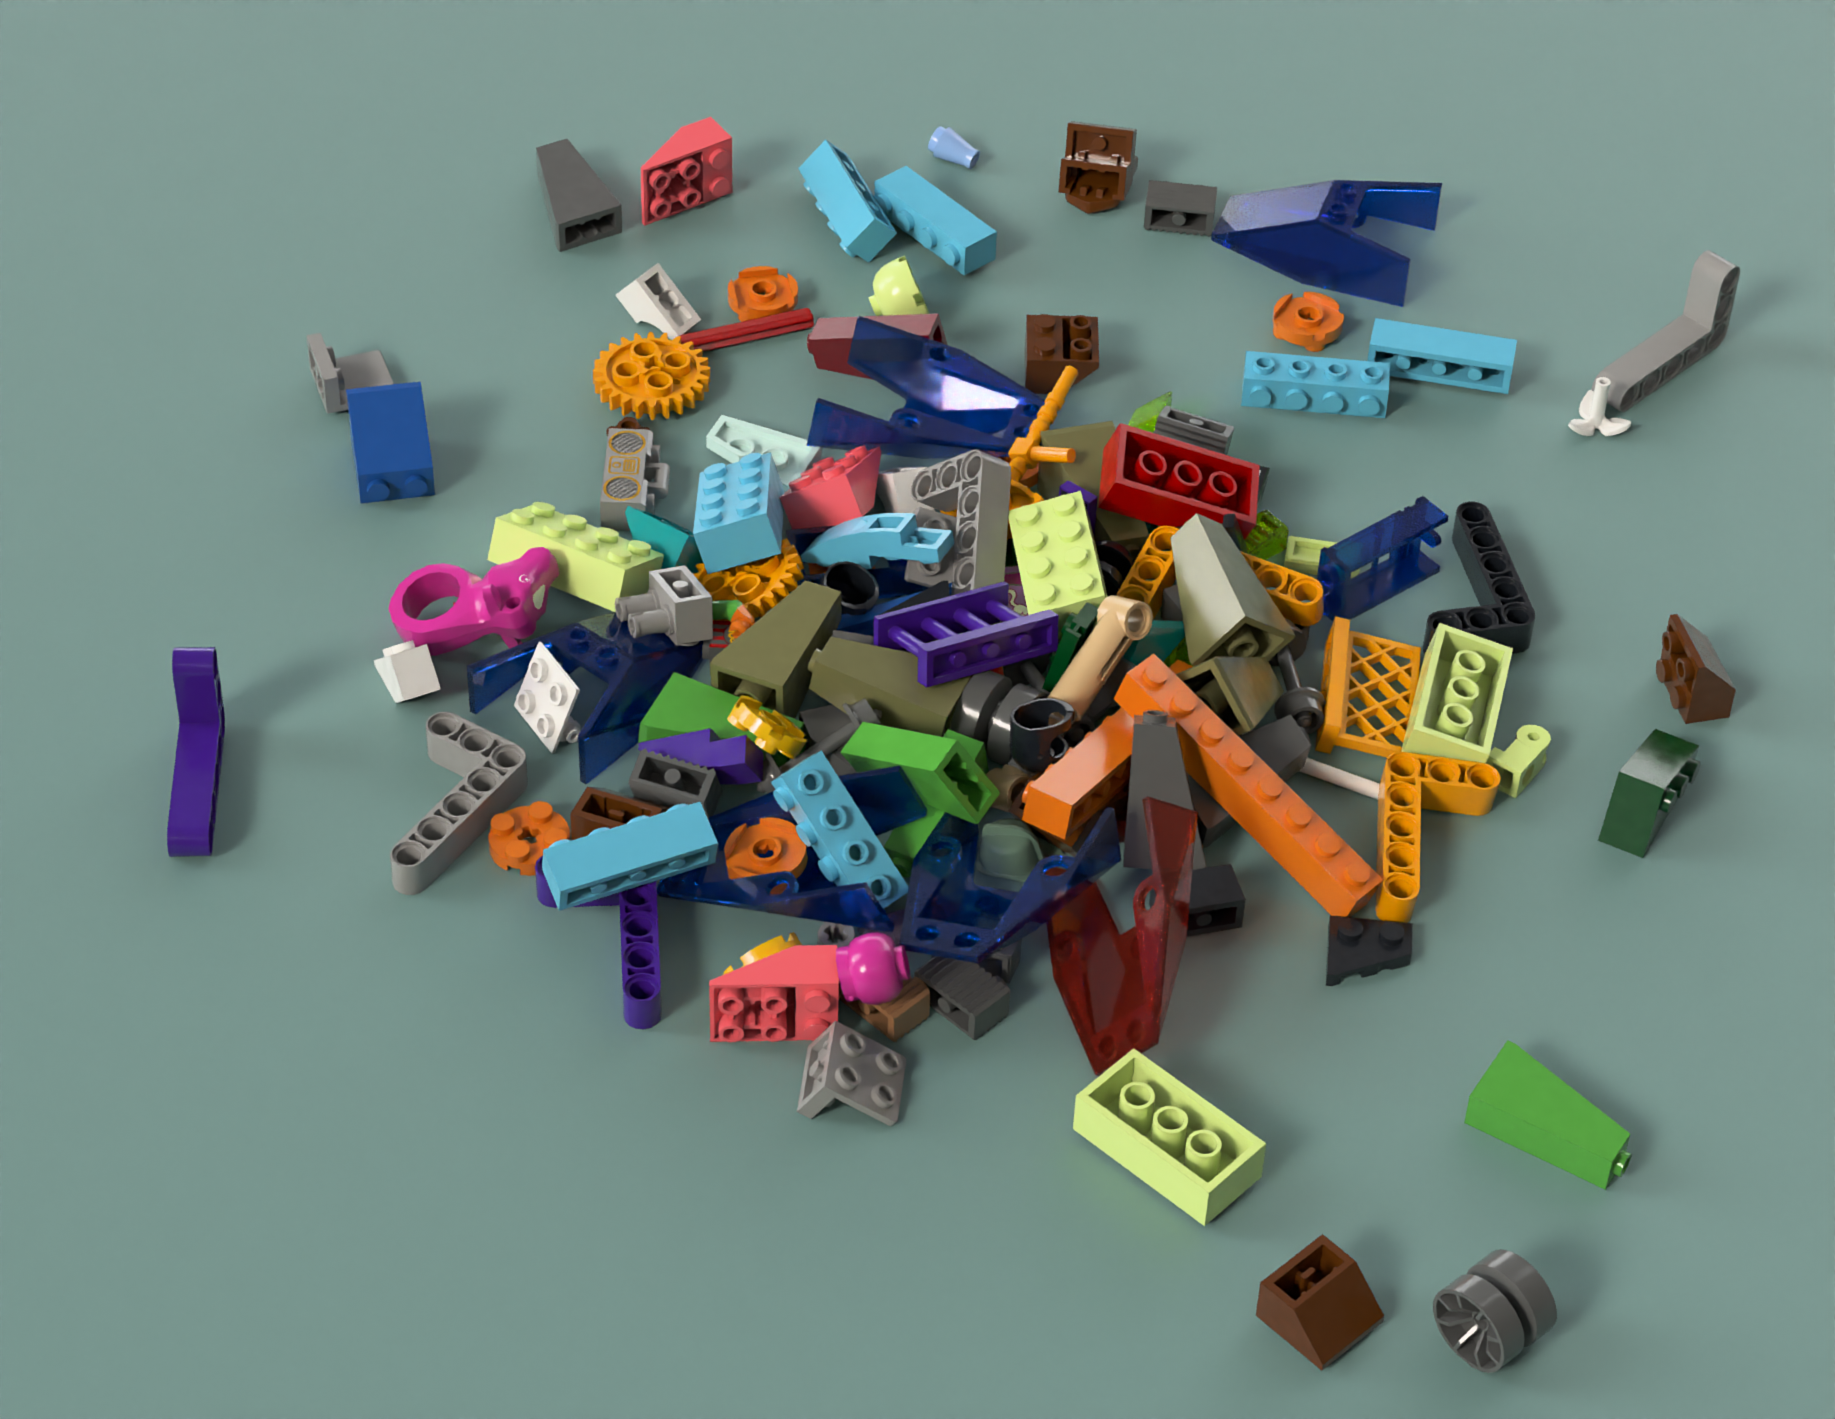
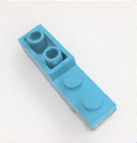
(878, 536)

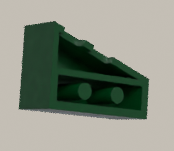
(1647, 791)

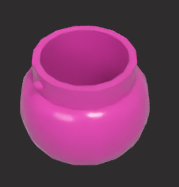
(872, 968)

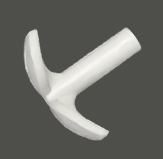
(1593, 411)

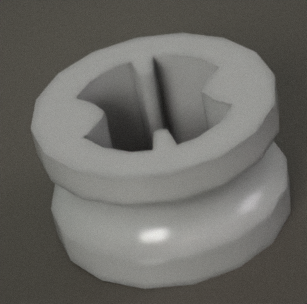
(831, 931)

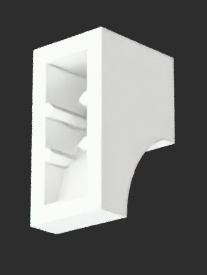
(658, 302)
(895, 489)

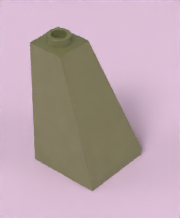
(1086, 472)
(1222, 598)
(775, 652)
(888, 682)
(1235, 689)

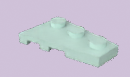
(738, 438)

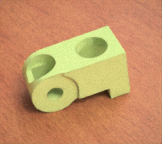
(1521, 759)

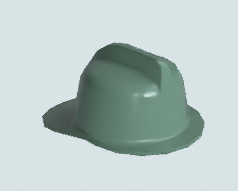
(1011, 850)

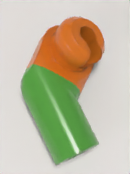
(735, 612)

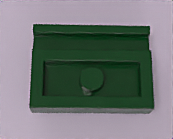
(1075, 633)

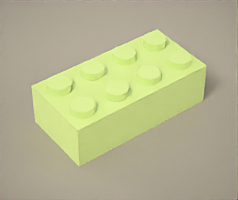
(1057, 556)
(590, 559)
(1457, 696)
(1169, 1136)

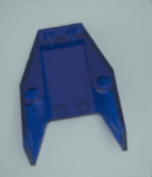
(1310, 237)
(949, 398)
(603, 646)
(885, 802)
(971, 922)

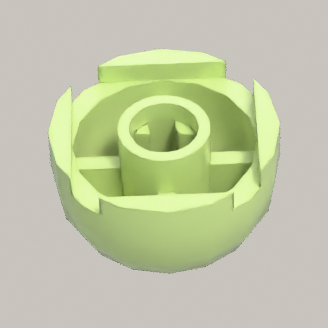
(897, 290)

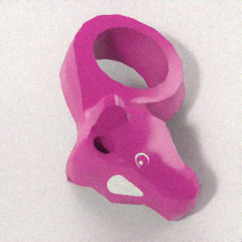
(501, 603)

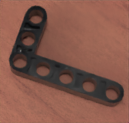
(1504, 607)

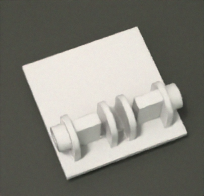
(548, 700)

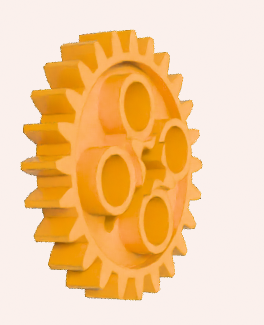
(651, 375)
(758, 583)

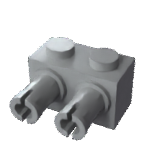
(672, 606)

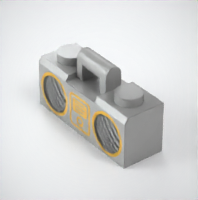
(627, 476)

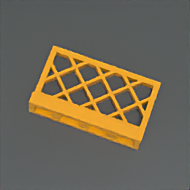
(1338, 680)

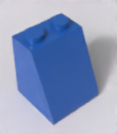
(390, 442)

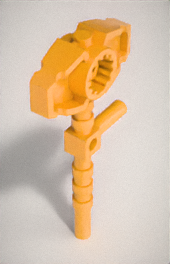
(1026, 451)

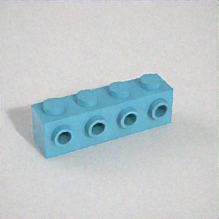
(846, 202)
(936, 220)
(1443, 355)
(1315, 384)
(837, 829)
(629, 855)

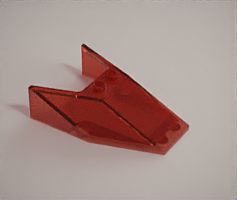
(1124, 982)

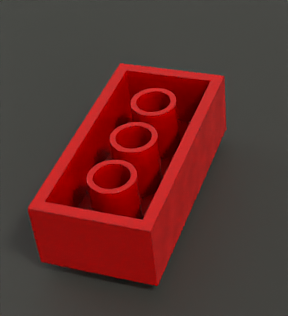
(1174, 480)

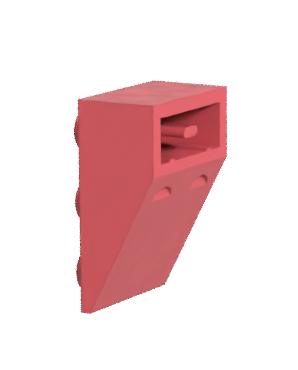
(687, 171)
(833, 490)
(777, 997)

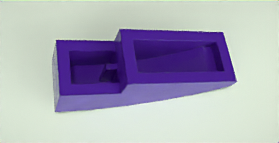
(733, 759)

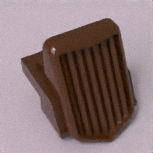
(1097, 165)

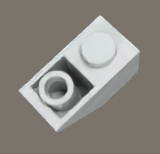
(407, 671)

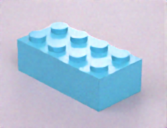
(739, 512)

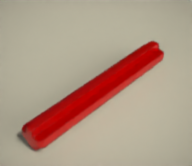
(750, 330)

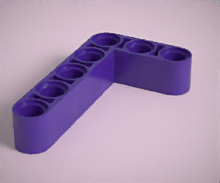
(197, 752)
(638, 947)

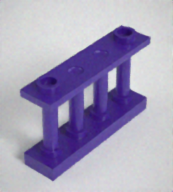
(969, 652)

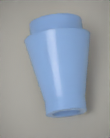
(951, 147)

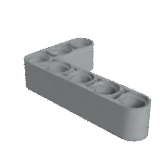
(1681, 341)
(981, 494)
(492, 781)

